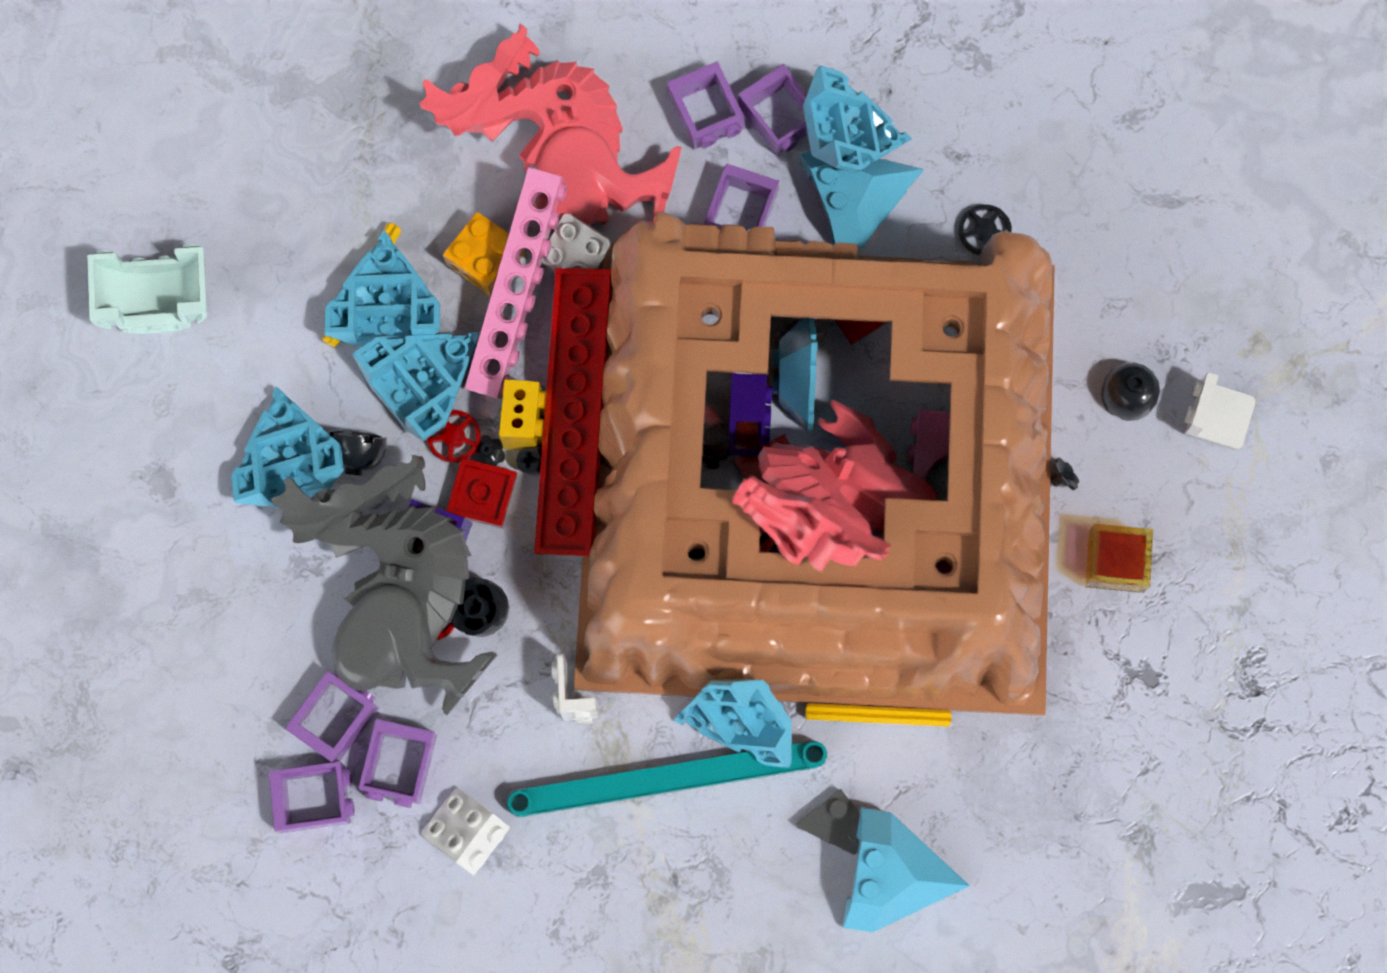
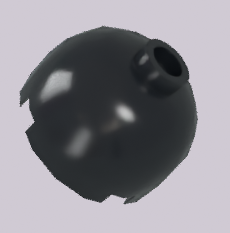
(1130, 391)
(360, 450)
(483, 608)

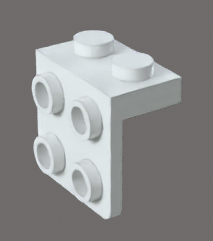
(576, 245)
(1219, 413)
(571, 709)
(465, 831)

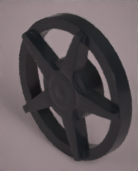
(984, 227)

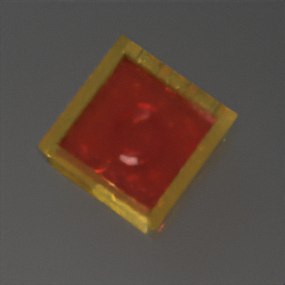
(1119, 558)

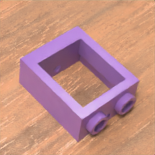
(695, 82)
(763, 89)
(746, 181)
(403, 732)
(338, 752)
(280, 797)

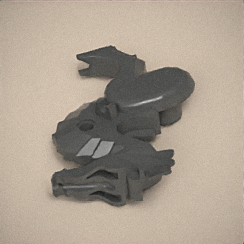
(409, 597)

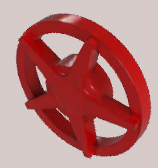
(455, 437)

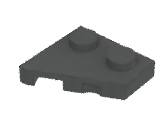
(834, 823)

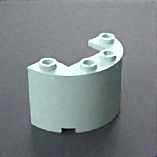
(147, 293)

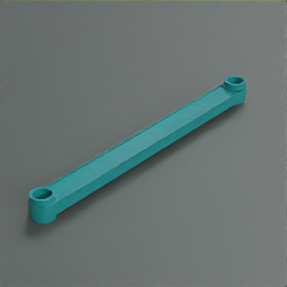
(658, 781)

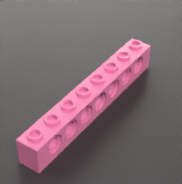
(535, 184)

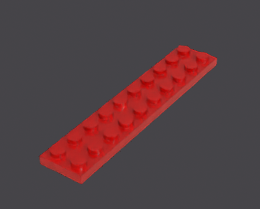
(573, 412)

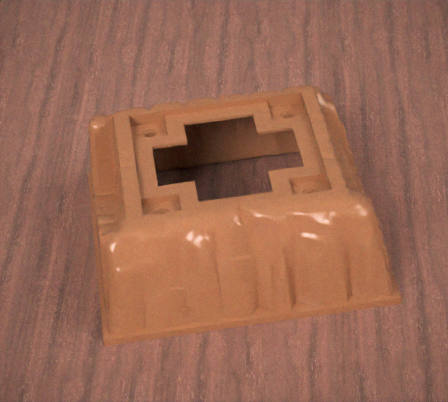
(849, 633)

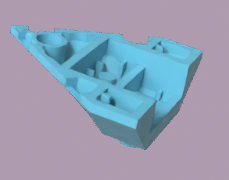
(847, 125)
(859, 200)
(382, 300)
(797, 372)
(417, 376)
(283, 447)
(742, 717)
(894, 874)

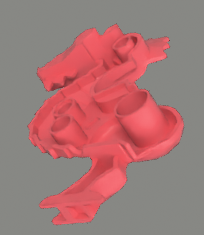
(575, 135)
(830, 500)

